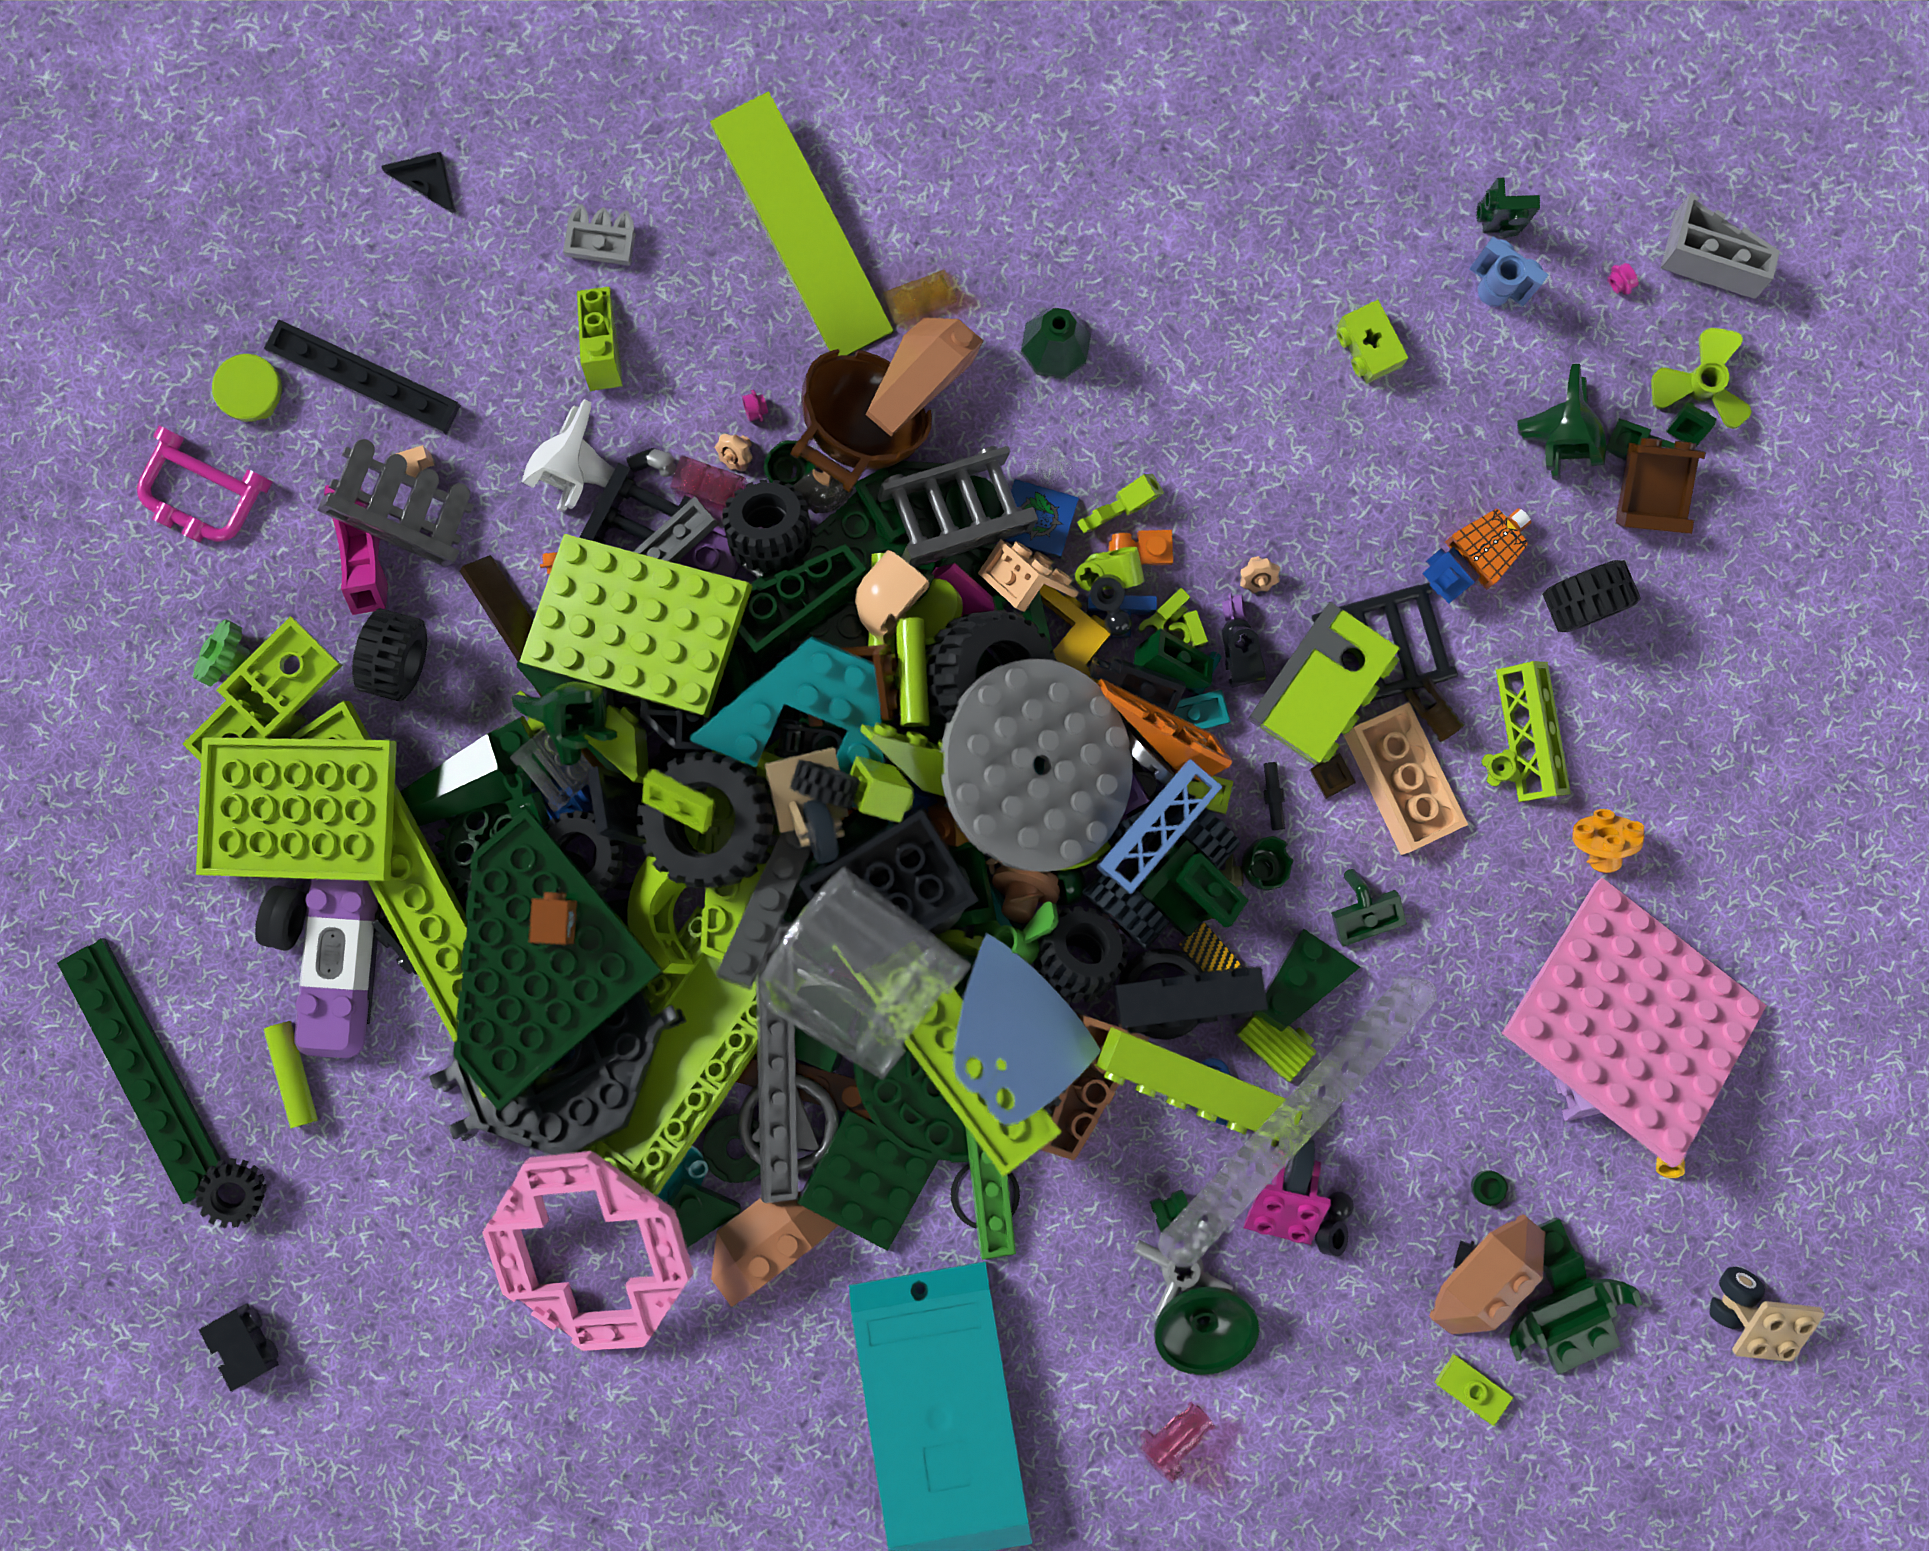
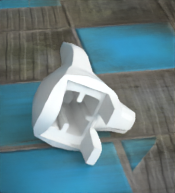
(568, 460)

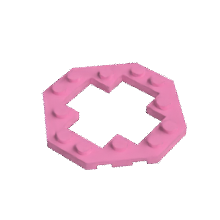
(620, 1201)

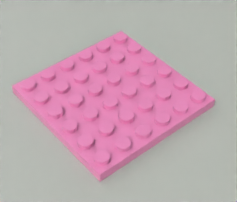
(1635, 1021)

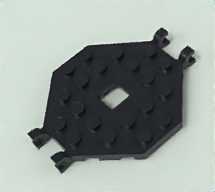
(580, 1098)

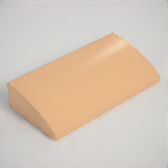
(1405, 778)

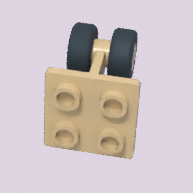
(1771, 1330)

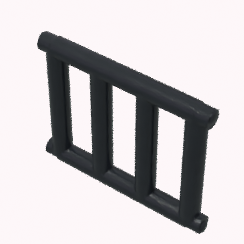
(1389, 603)

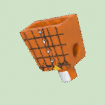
(1492, 543)

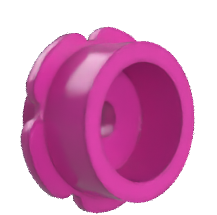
(1623, 279)
(754, 406)

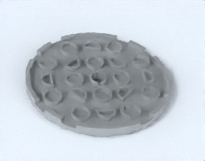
(990, 775)

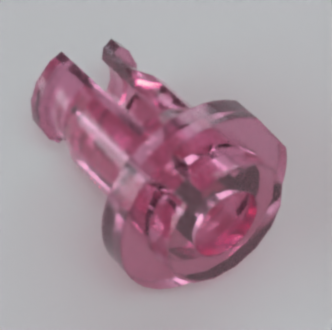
(1175, 1441)

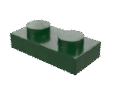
(885, 512)

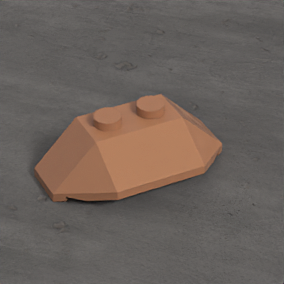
(763, 1244)
(1492, 1279)

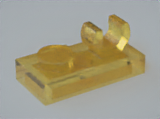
(919, 297)

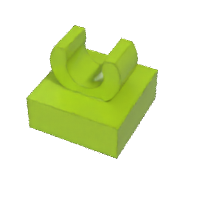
(1191, 629)

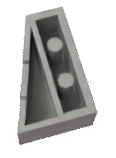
(1717, 252)

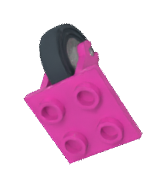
(1283, 1208)

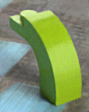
(651, 917)

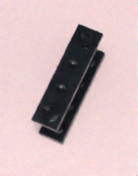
(606, 510)

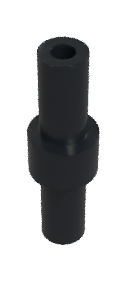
(1274, 796)

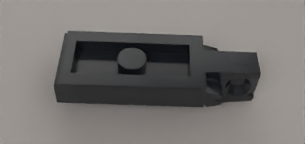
(1140, 681)

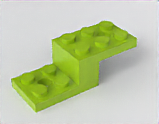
(262, 696)

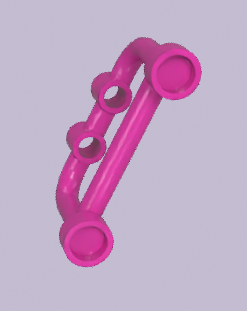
(194, 528)

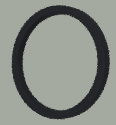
(953, 1195)

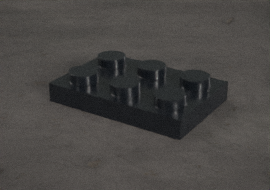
(616, 805)

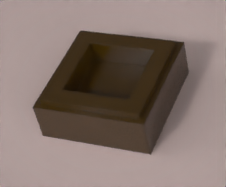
(1332, 776)

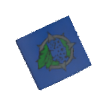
(1054, 517)

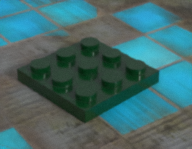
(865, 1181)

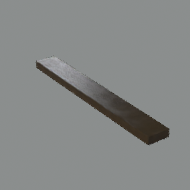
(505, 612)

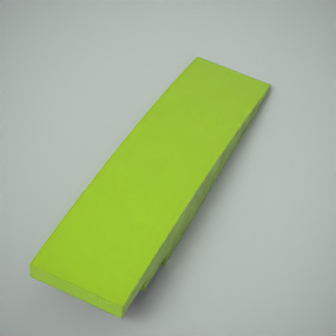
(801, 225)

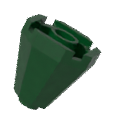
(1055, 343)

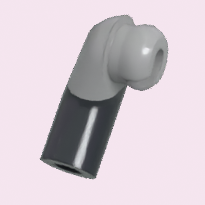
(655, 458)

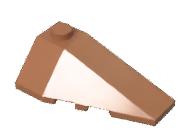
(922, 367)

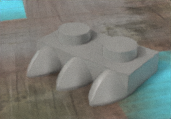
(599, 239)

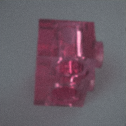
(705, 482)

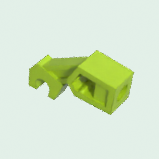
(1129, 500)

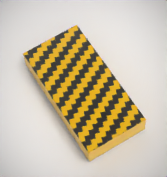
(1208, 950)

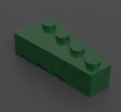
(798, 601)

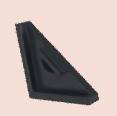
(425, 176)

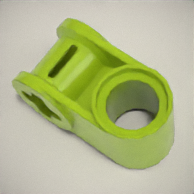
(1121, 562)

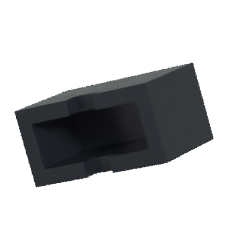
(240, 1346)

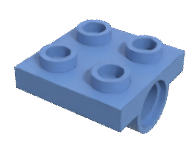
(1506, 274)

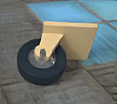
(813, 820)

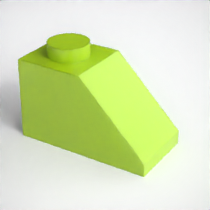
(629, 749)

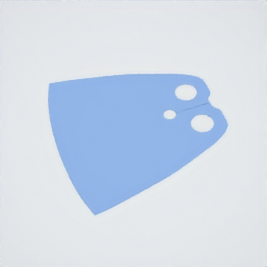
(1026, 1023)

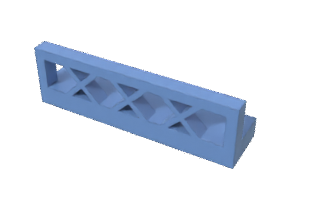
(1149, 817)

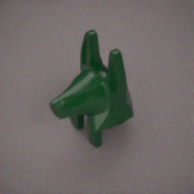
(1568, 428)
(568, 715)

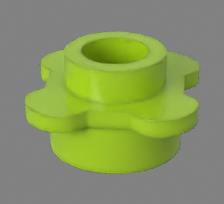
(1506, 759)

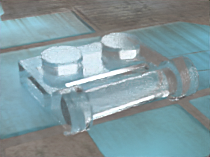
(570, 778)

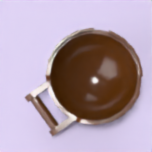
(835, 410)

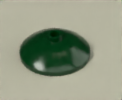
(1207, 1342)

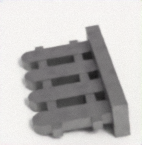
(379, 505)

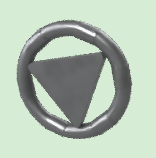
(805, 1134)

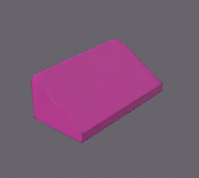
(973, 596)

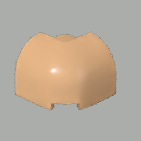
(888, 594)

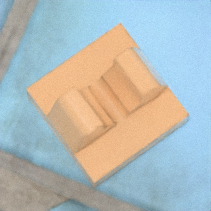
(417, 460)

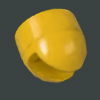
(1670, 1172)

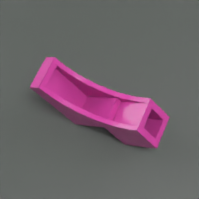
(362, 574)

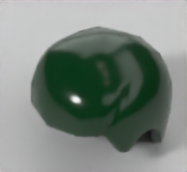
(780, 464)
(1270, 851)
(1071, 885)

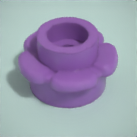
(1234, 607)

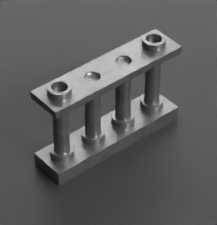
(952, 539)

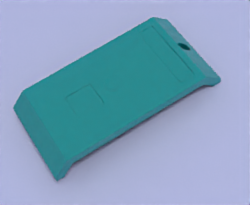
(939, 1412)

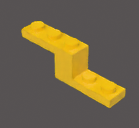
(1084, 637)

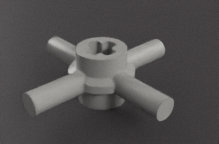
(1176, 1284)

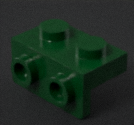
(1505, 213)

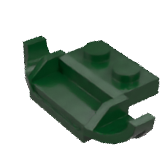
(1573, 1322)

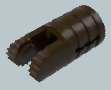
(1439, 714)

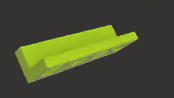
(1544, 728)

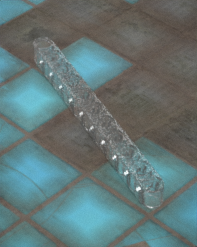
(1282, 1123)

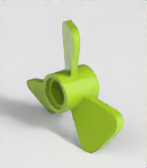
(1715, 349)

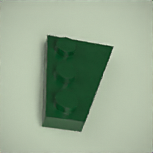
(1303, 979)

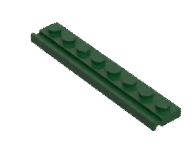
(141, 1066)

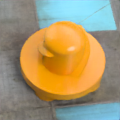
(1608, 839)

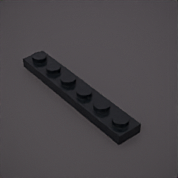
(362, 377)

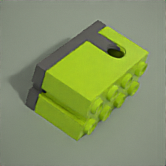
(1314, 692)

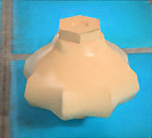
(734, 451)
(1259, 575)

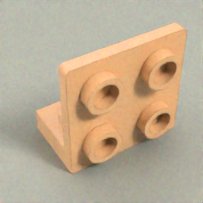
(1021, 574)

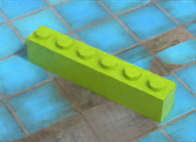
(1187, 1083)

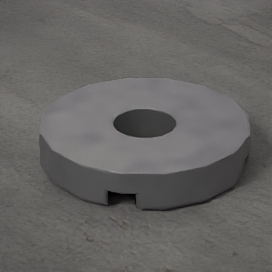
(1149, 758)

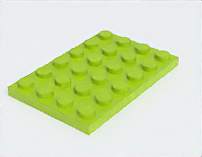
(636, 624)
(296, 808)

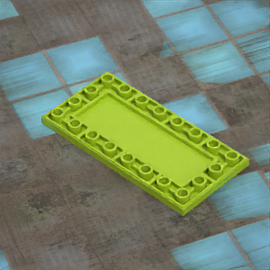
(689, 1068)

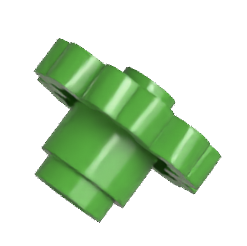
(220, 653)

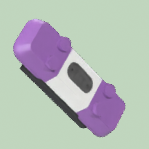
(337, 968)

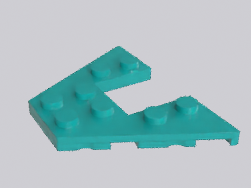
(813, 680)

